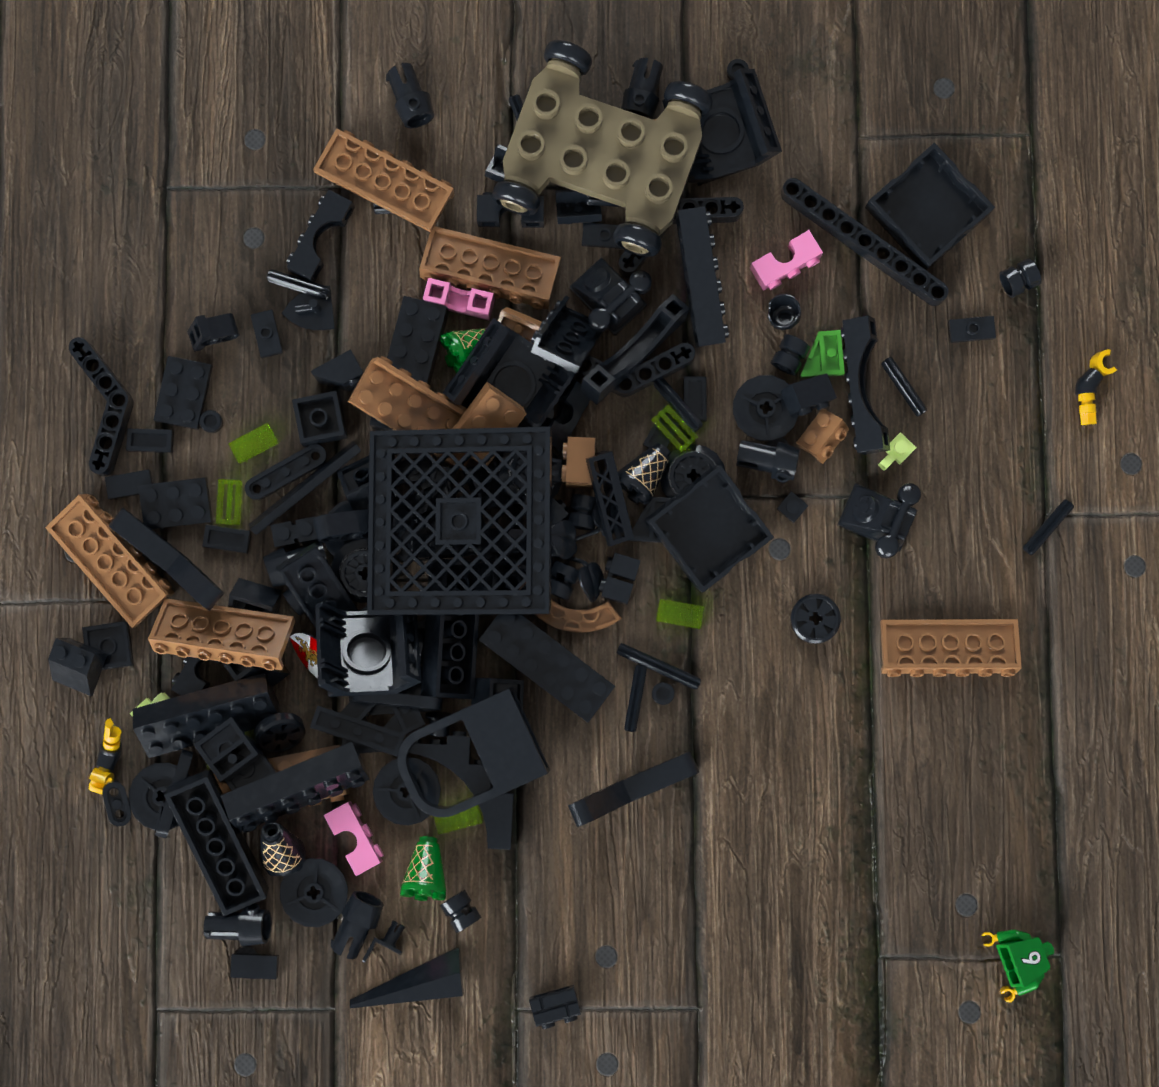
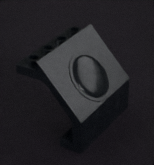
(735, 130)
(510, 366)
(366, 652)

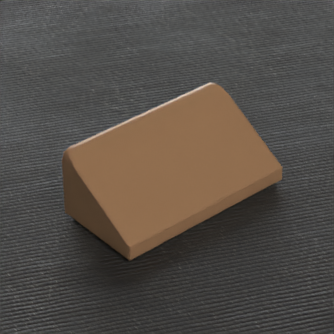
(519, 322)

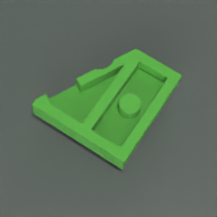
(825, 356)

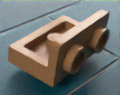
(823, 435)

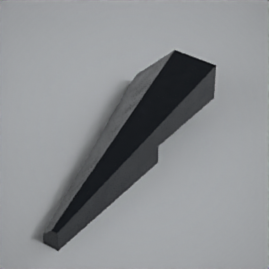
(429, 981)

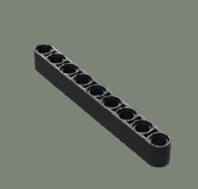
(867, 252)

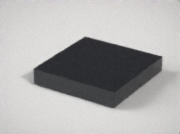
(113, 640)

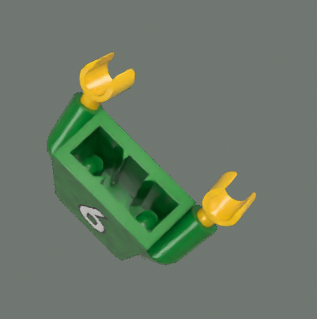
(1022, 959)

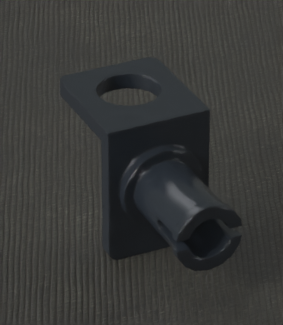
(389, 941)

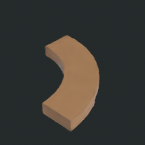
(580, 620)

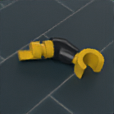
(1087, 387)
(107, 758)

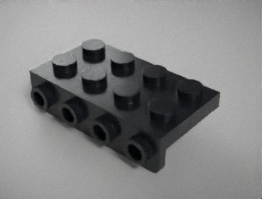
(565, 337)

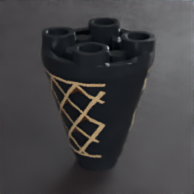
(644, 473)
(280, 850)

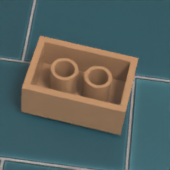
(491, 410)

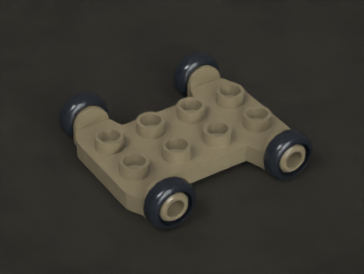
(602, 149)

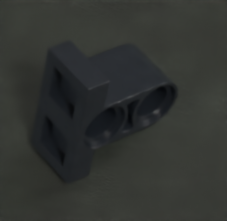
(212, 330)

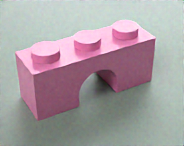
(771, 272)
(470, 303)
(348, 819)

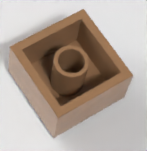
(575, 471)

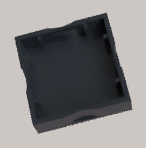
(929, 207)
(709, 528)

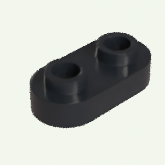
(116, 802)

